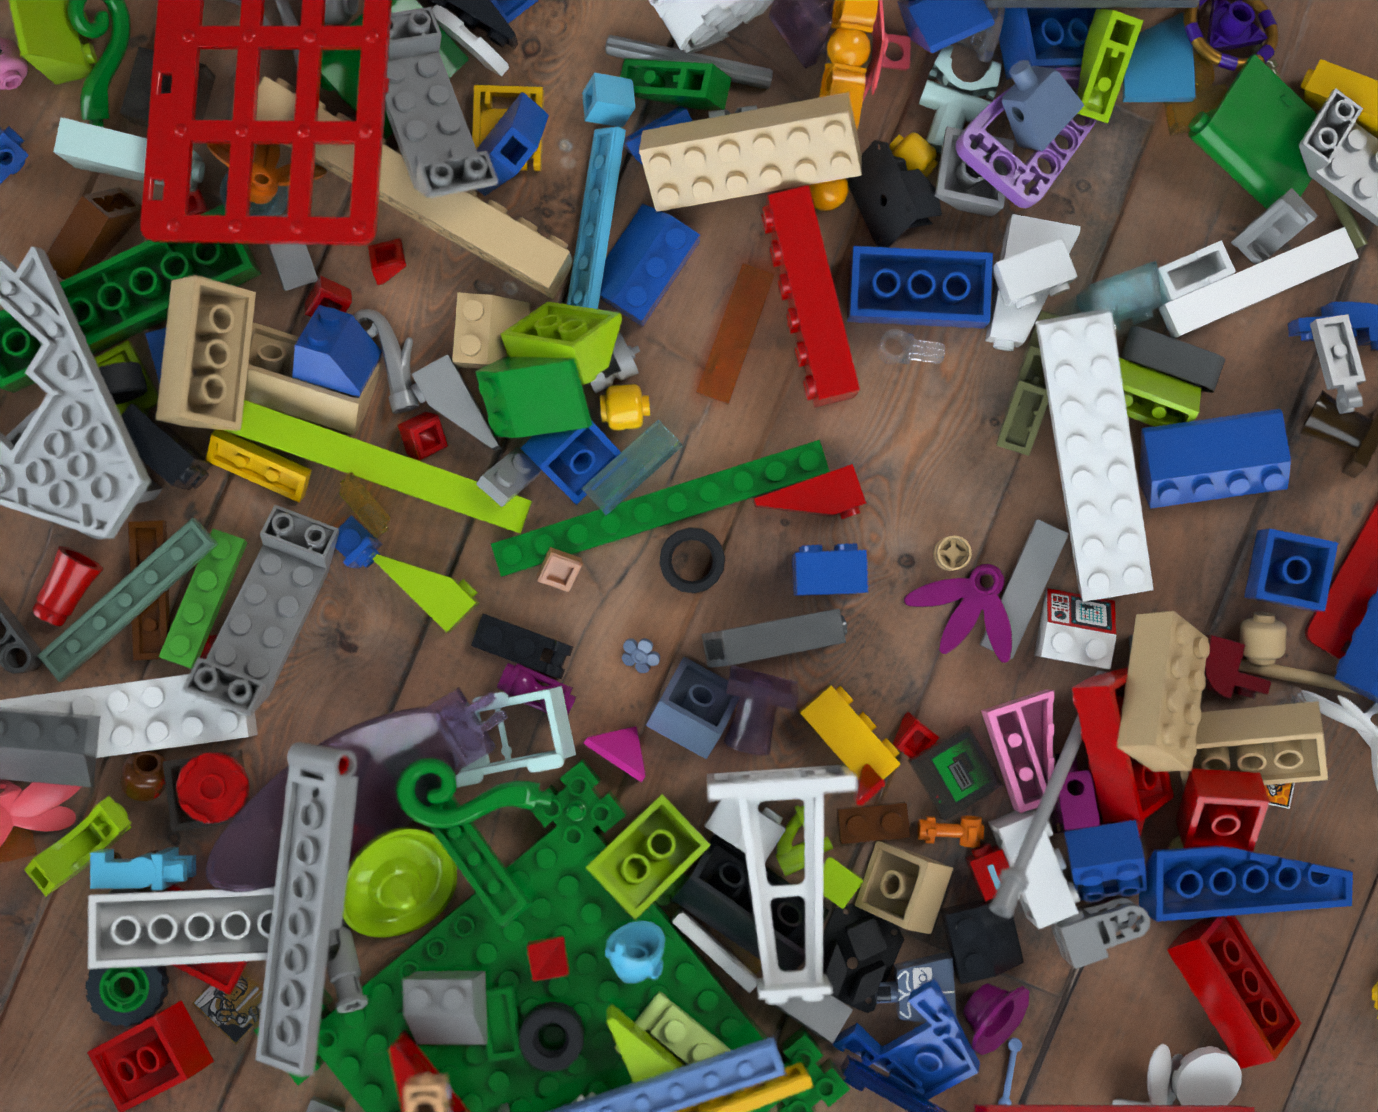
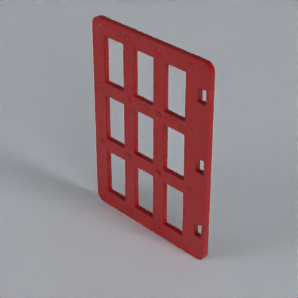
(174, 127)

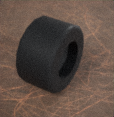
(545, 1058)

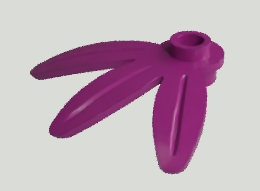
(967, 613)

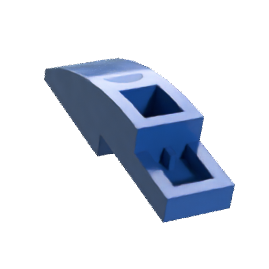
(1362, 319)

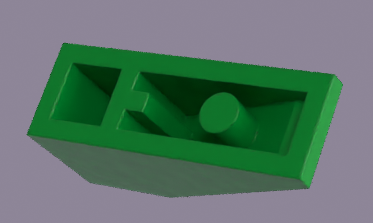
(678, 83)

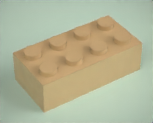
(1163, 692)

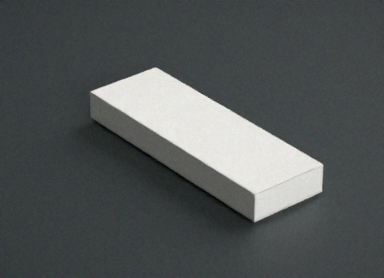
(715, 949)

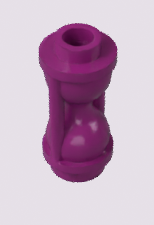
(522, 680)

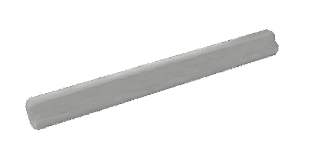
(738, 71)

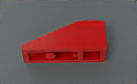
(823, 495)

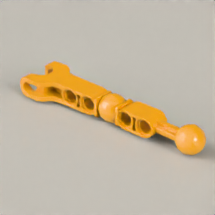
(848, 51)

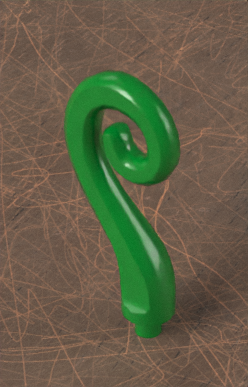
(94, 93)
(507, 794)

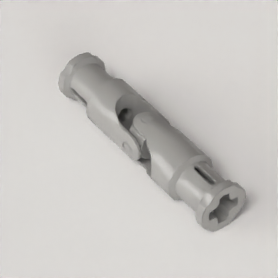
(345, 970)

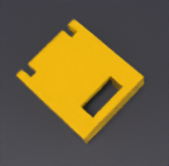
(486, 118)

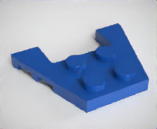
(925, 1058)

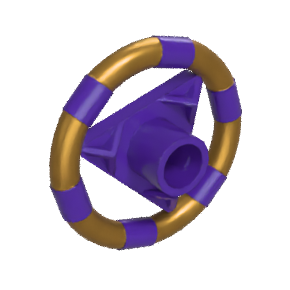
(1231, 29)

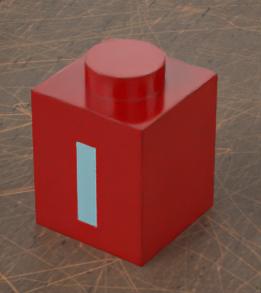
(986, 868)

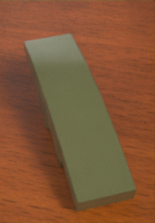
(1027, 398)

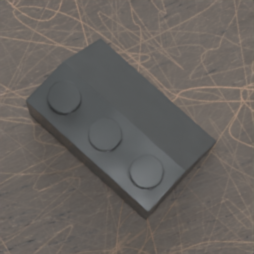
(48, 747)

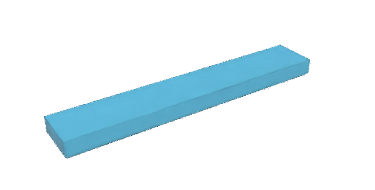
(596, 217)

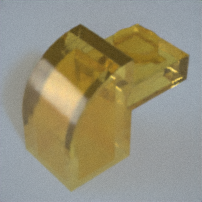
(1206, 98)

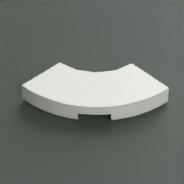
(476, 46)

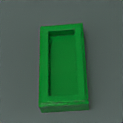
(502, 1023)

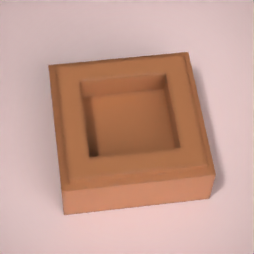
(559, 569)

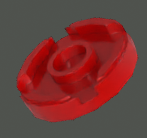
(212, 787)

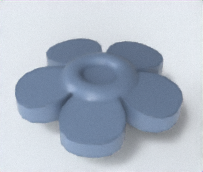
(640, 654)

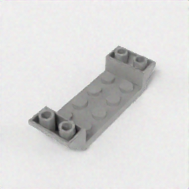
(427, 113)
(1343, 155)
(266, 613)

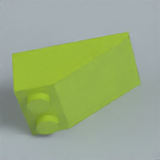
(50, 41)
(648, 856)

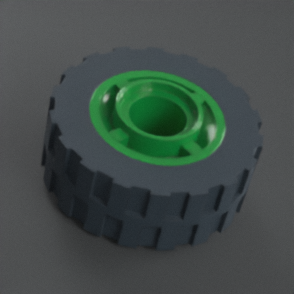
(122, 1008)

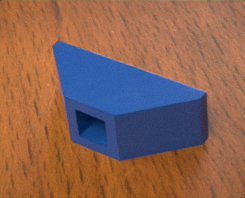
(514, 139)

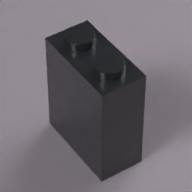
(165, 449)

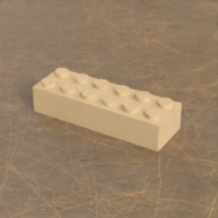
(751, 152)

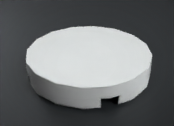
(1207, 1077)

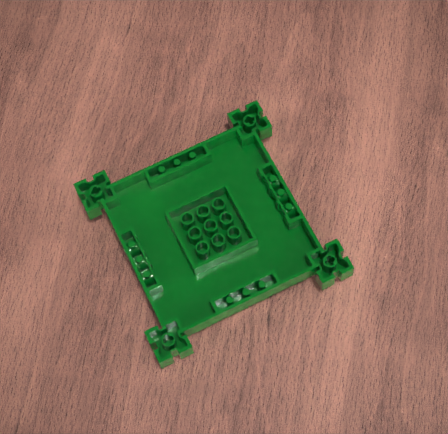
(565, 904)

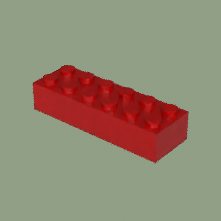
(811, 297)

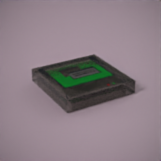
(955, 772)

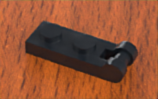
(520, 645)

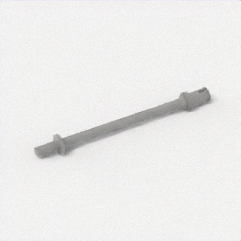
(1014, 878)

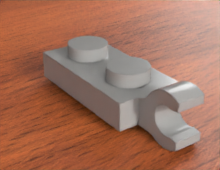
(1339, 360)

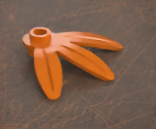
(265, 174)

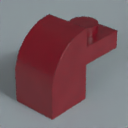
(1222, 671)

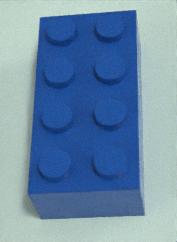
(919, 287)

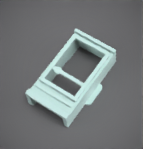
(537, 762)

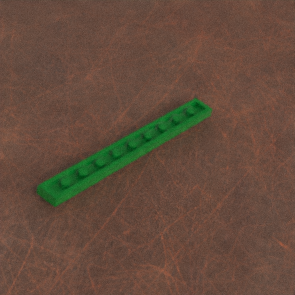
(662, 507)

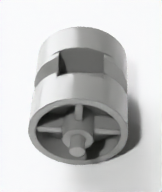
(620, 366)

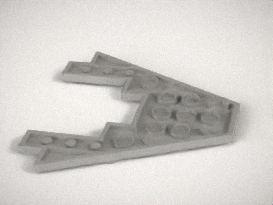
(76, 452)

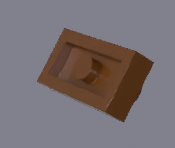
(873, 822)

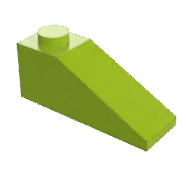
(1106, 61)
(435, 593)
(640, 1051)

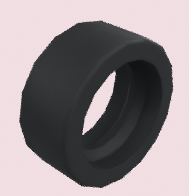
(124, 381)
(698, 535)

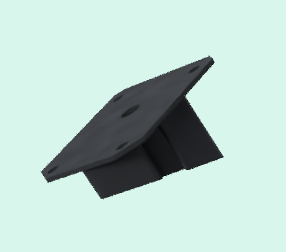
(907, 194)
(867, 940)

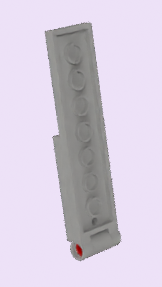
(306, 902)

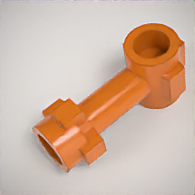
(969, 830)

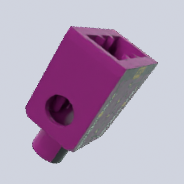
(1078, 810)

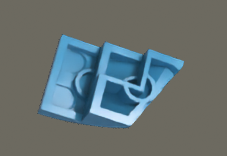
(1161, 65)

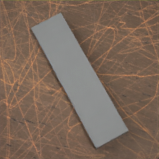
(1029, 578)

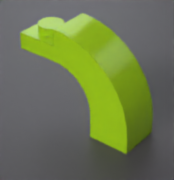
(71, 853)

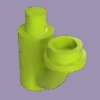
(793, 857)

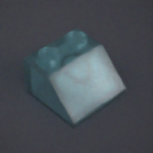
(1126, 295)

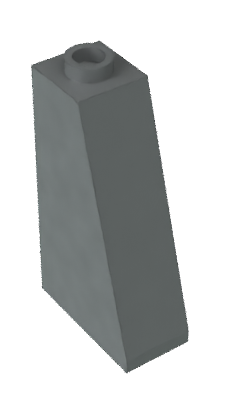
(774, 638)

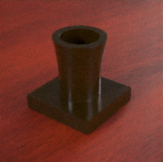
(1347, 430)

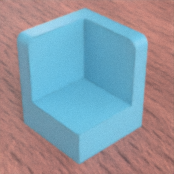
(608, 100)

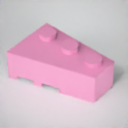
(1023, 745)

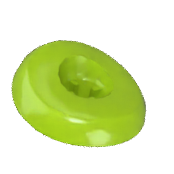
(398, 883)

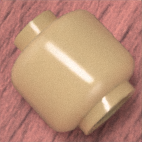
(1263, 638)

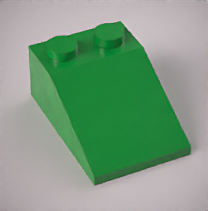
(533, 396)

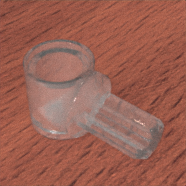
(912, 349)

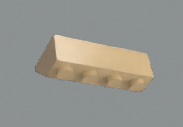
(205, 354)
(272, 385)
(1272, 740)

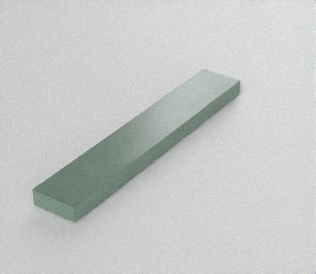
(127, 600)

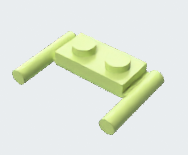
(678, 1031)

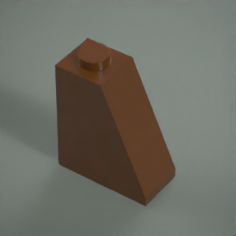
(92, 231)

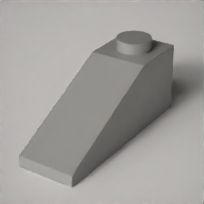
(448, 394)

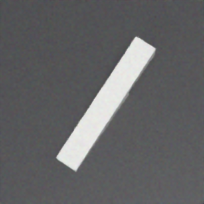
(1258, 283)

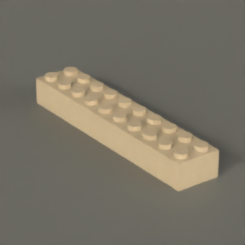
(456, 216)

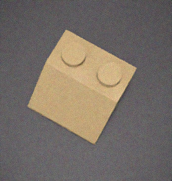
(480, 325)
(903, 887)

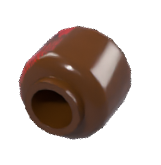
(143, 776)

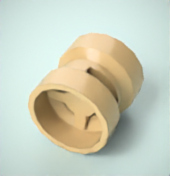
(958, 552)

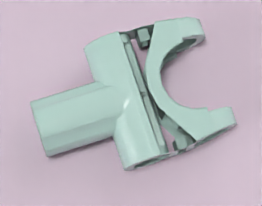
(953, 98)

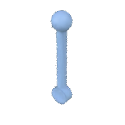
(1014, 1045)

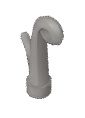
(396, 361)

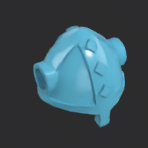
(636, 951)

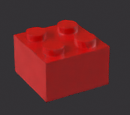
(1222, 809)

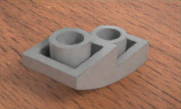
(293, 264)

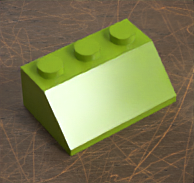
(566, 332)

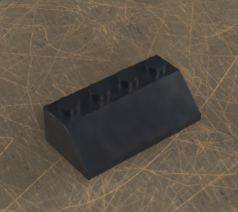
(737, 919)

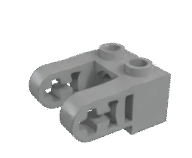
(1089, 933)

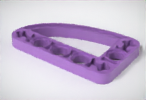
(1018, 173)

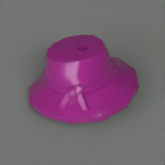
(995, 1015)

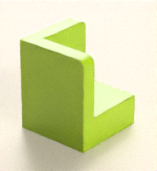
(839, 882)

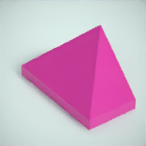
(621, 749)

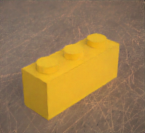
(848, 733)

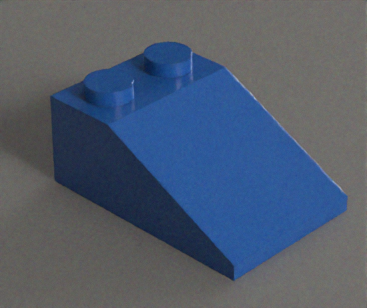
(1044, 36)

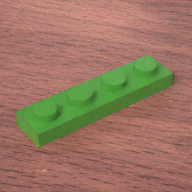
(203, 600)

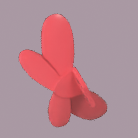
(879, 58)
(35, 807)

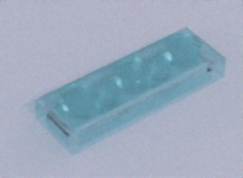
(632, 467)

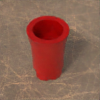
(65, 585)

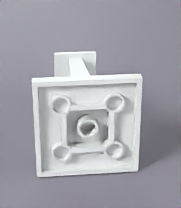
(784, 784)

